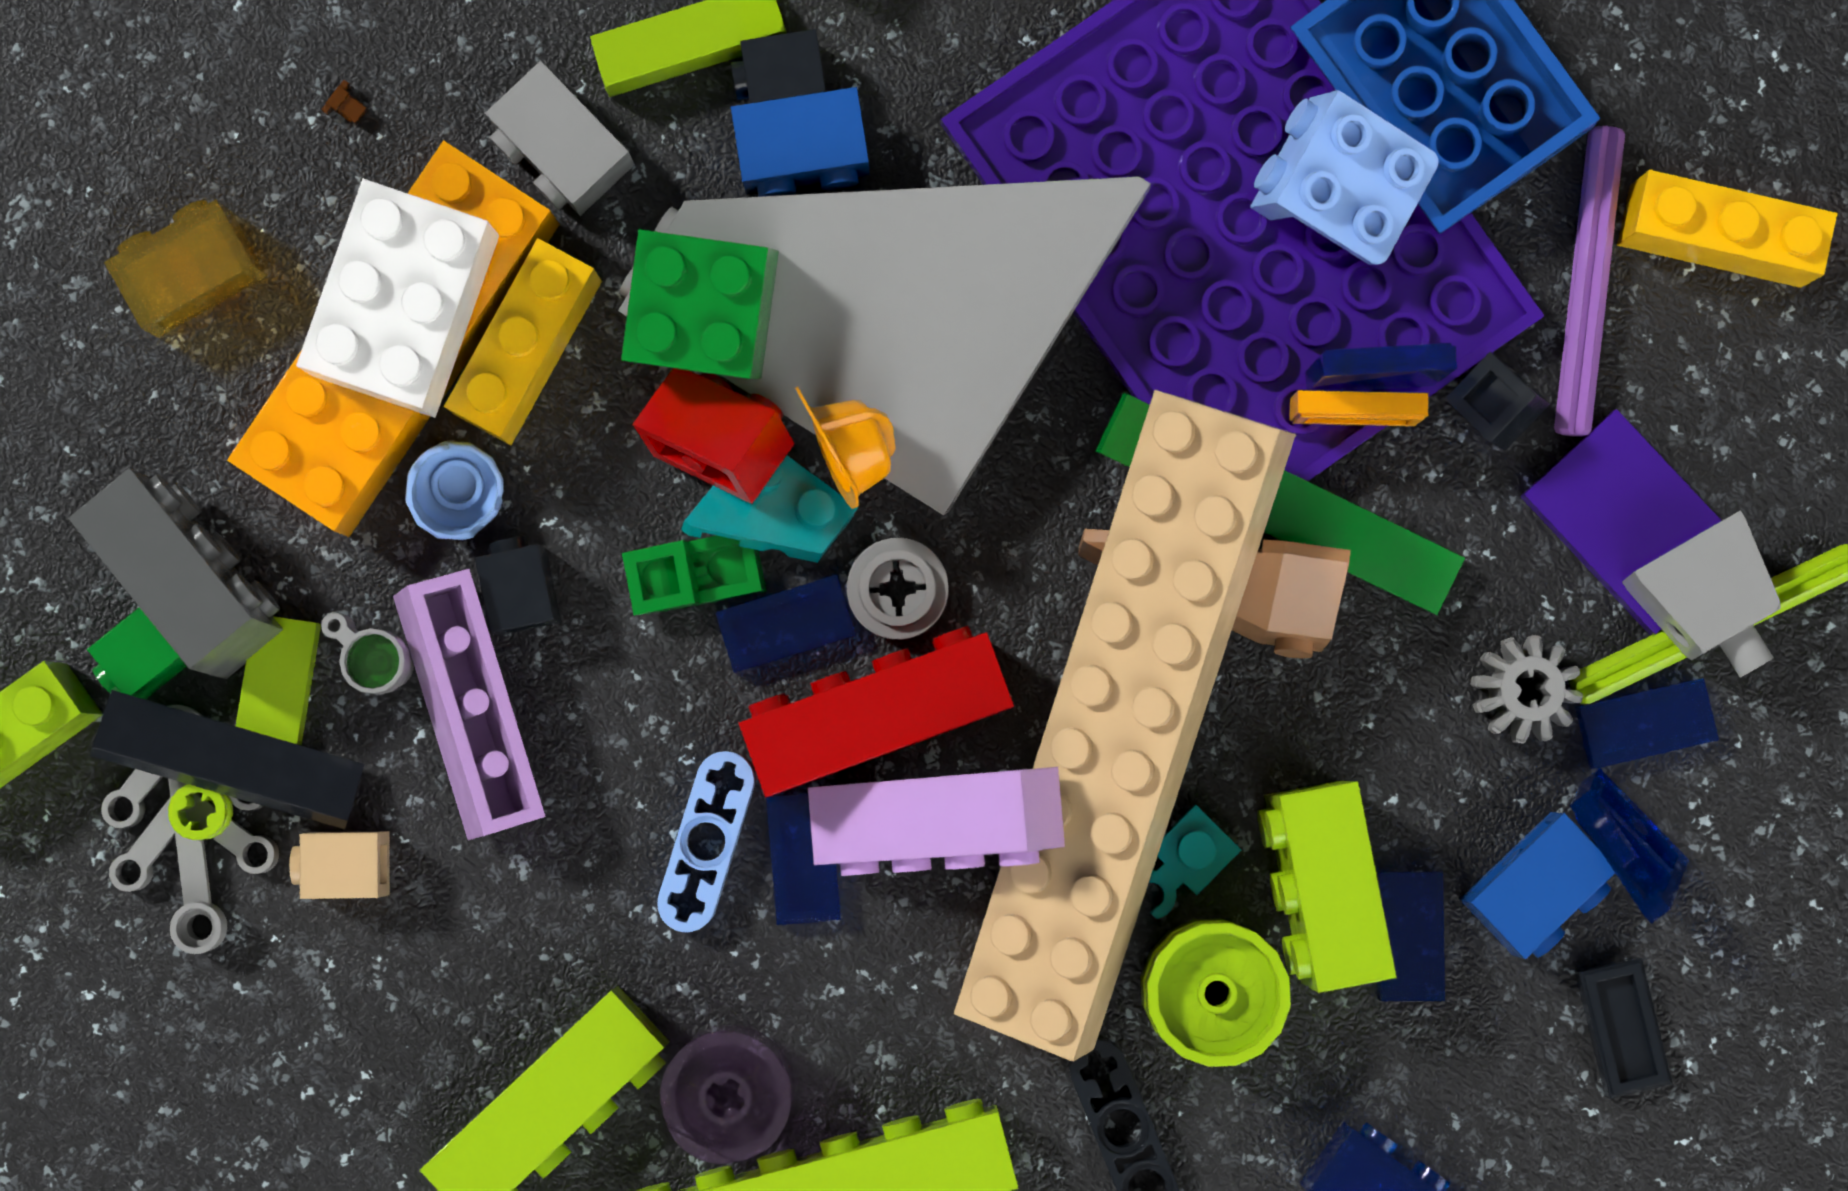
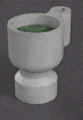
(370, 658)

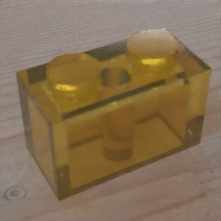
(184, 266)

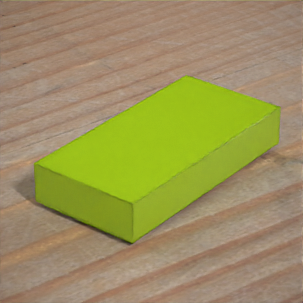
(280, 682)

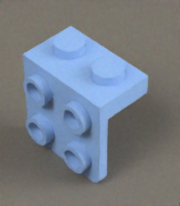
(1345, 176)

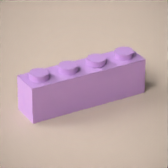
(468, 704)
(937, 817)

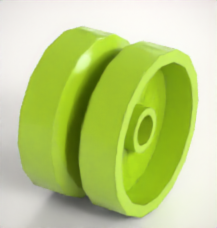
(1176, 985)

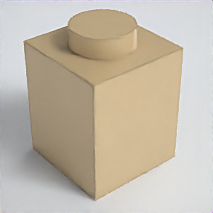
(341, 865)

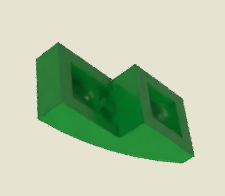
(691, 574)

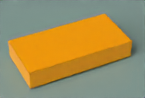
(1358, 408)

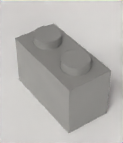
(558, 139)

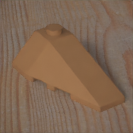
(1288, 596)

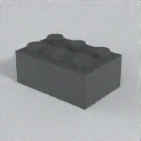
(178, 572)

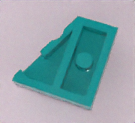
(789, 515)

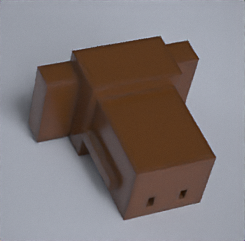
(344, 104)

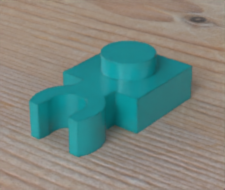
(1191, 855)

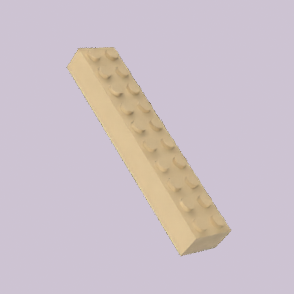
(1127, 720)

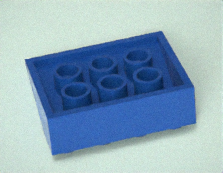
(1459, 81)

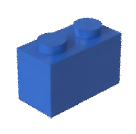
(801, 142)
(1540, 886)

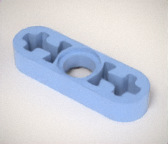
(677, 883)

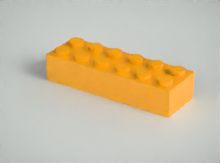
(339, 447)

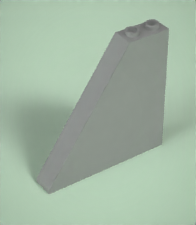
(919, 303)

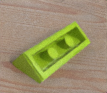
(681, 41)

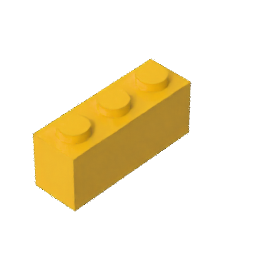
(1727, 229)
(524, 341)

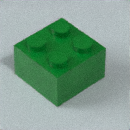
(699, 304)

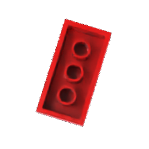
(876, 713)

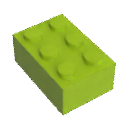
(1327, 886)

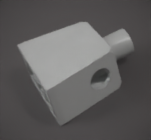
(1711, 594)

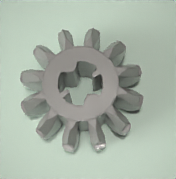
(1504, 691)

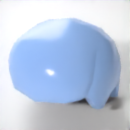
(454, 490)

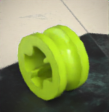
(184, 800)

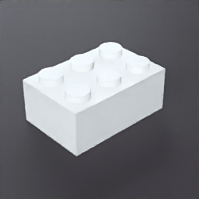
(398, 298)

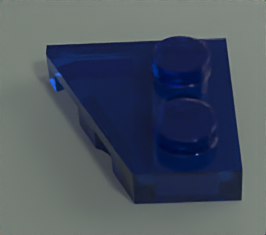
(1631, 844)

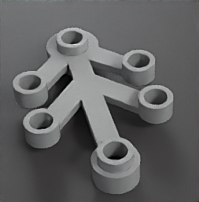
(190, 854)

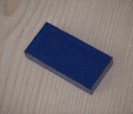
(785, 624)
(1647, 723)
(800, 888)
(1416, 935)

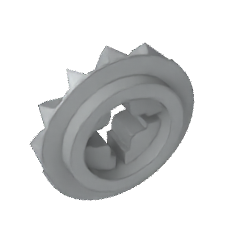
(874, 569)

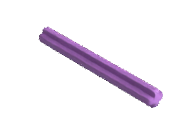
(1589, 281)

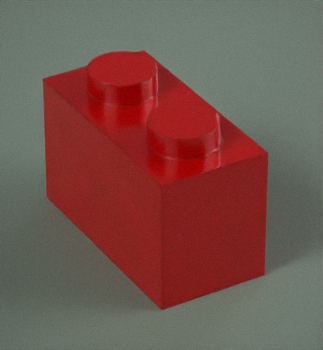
(715, 432)

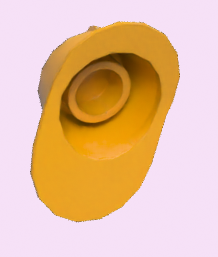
(854, 444)

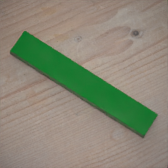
(1310, 515)

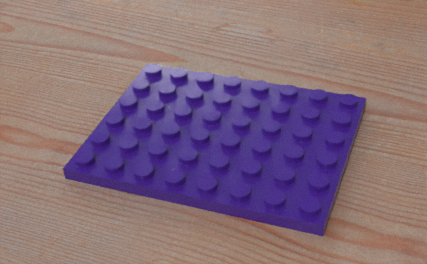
(1199, 283)

